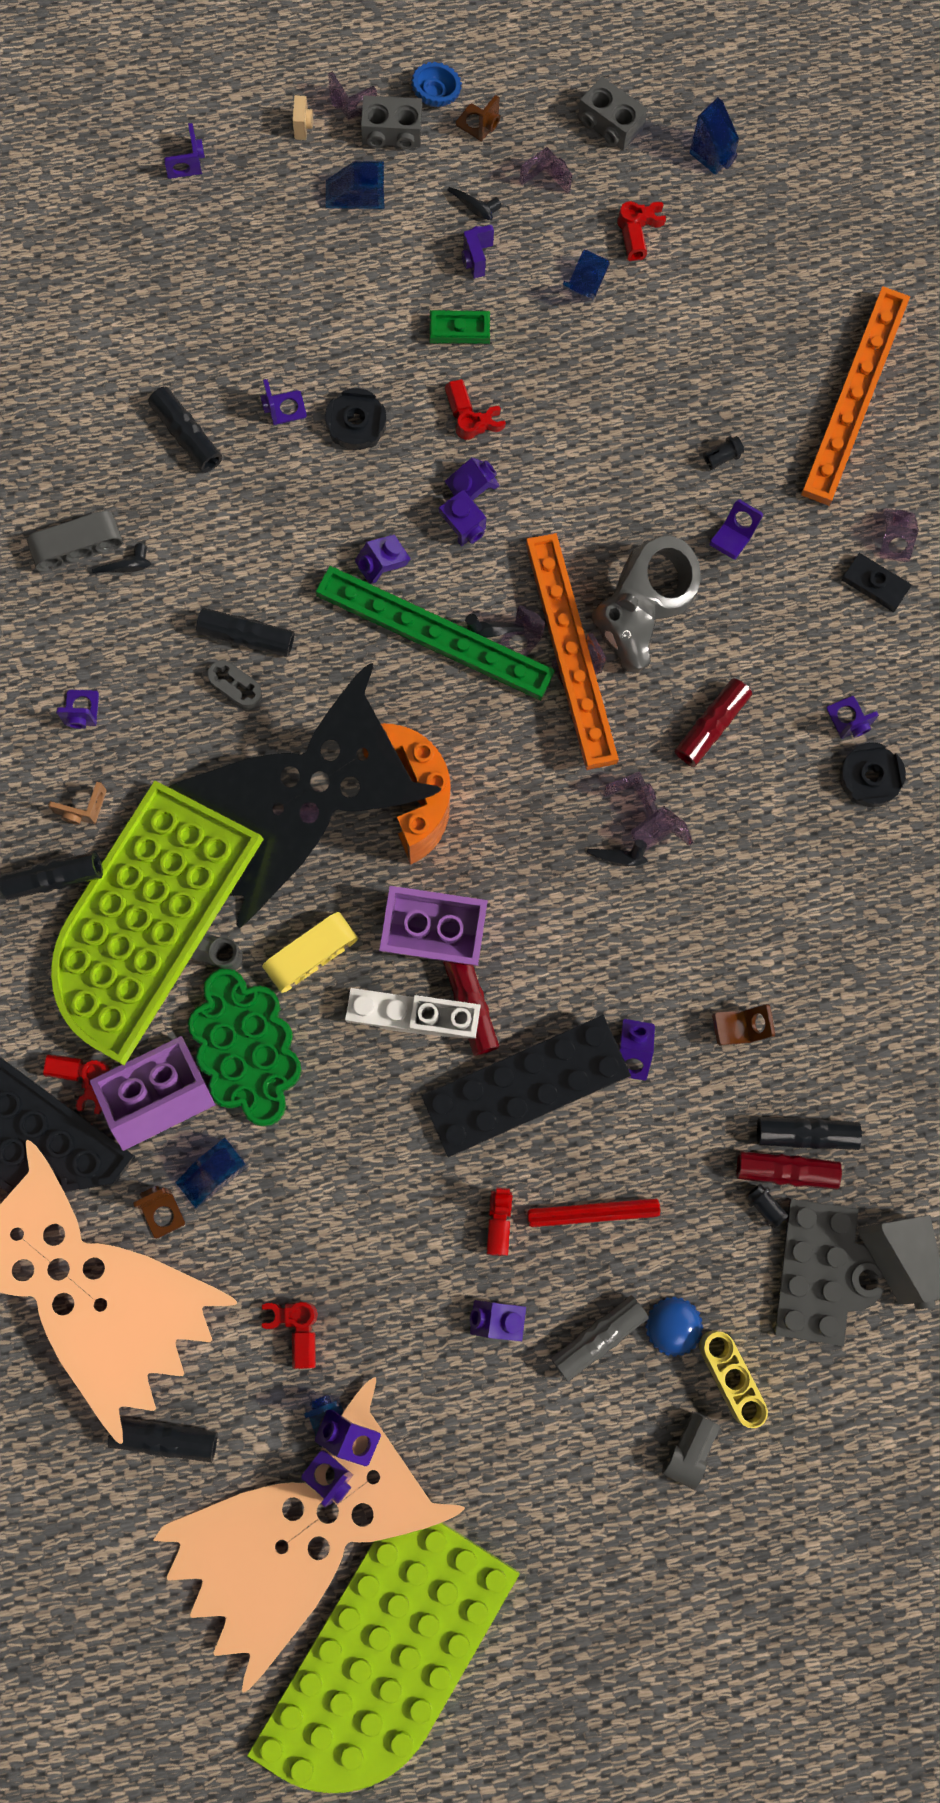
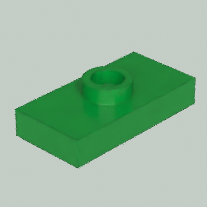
(460, 327)

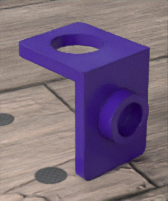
(190, 159)
(271, 405)
(732, 536)
(79, 717)
(859, 726)
(638, 1043)
(338, 1435)
(338, 1488)

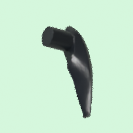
(477, 206)
(130, 564)
(491, 628)
(620, 857)

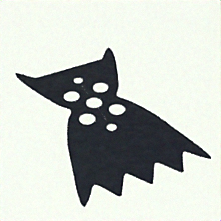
(253, 785)

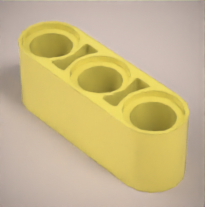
(308, 951)
(745, 1390)

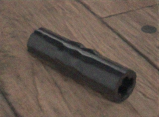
(185, 429)
(245, 632)
(51, 875)
(809, 1133)
(166, 1440)

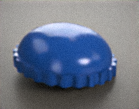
(436, 84)
(674, 1326)

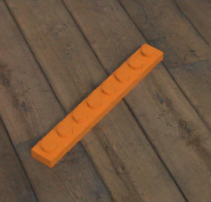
(855, 396)
(571, 652)

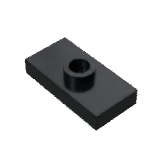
(876, 582)

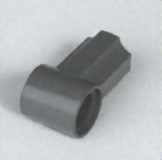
(210, 949)
(690, 1454)

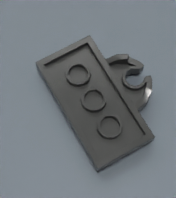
(822, 1273)

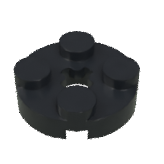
(363, 434)
(883, 761)

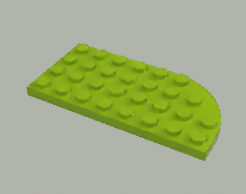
(145, 917)
(384, 1661)

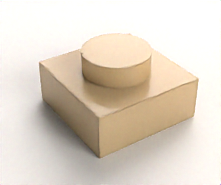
(301, 117)

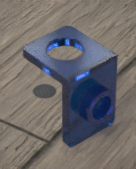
(588, 274)
(318, 1410)

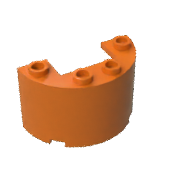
(424, 765)

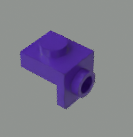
(474, 242)
(473, 478)
(464, 518)
(381, 556)
(497, 1320)

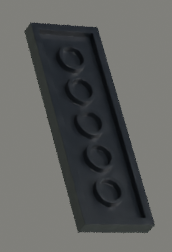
(525, 1086)

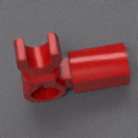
(631, 220)
(468, 422)
(72, 1069)
(498, 1227)
(302, 1316)

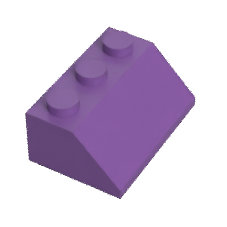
(433, 925)
(151, 1093)

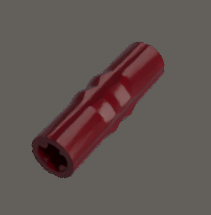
(713, 722)
(467, 989)
(789, 1170)

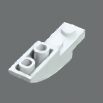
(413, 1014)

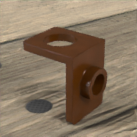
(488, 119)
(740, 1026)
(154, 1199)

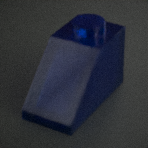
(715, 138)
(357, 186)
(212, 1172)

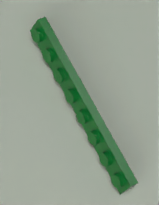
(435, 633)

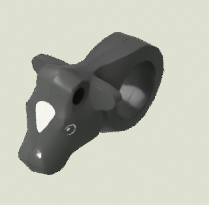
(632, 610)

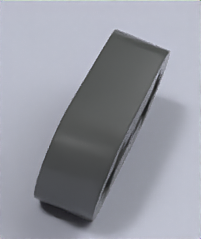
(239, 679)

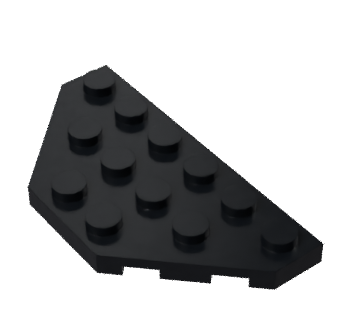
(71, 1145)

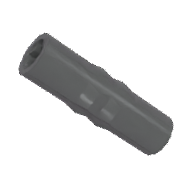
(599, 1338)

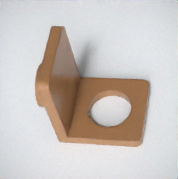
(75, 815)

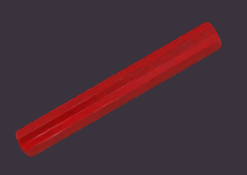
(593, 1212)

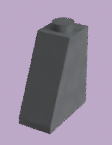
(907, 1258)

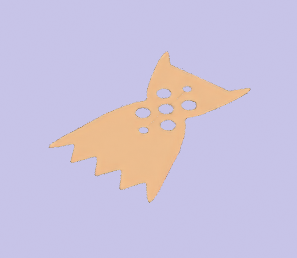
(145, 1299)
(273, 1593)

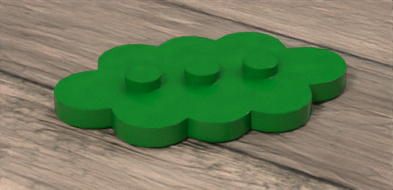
(244, 1047)

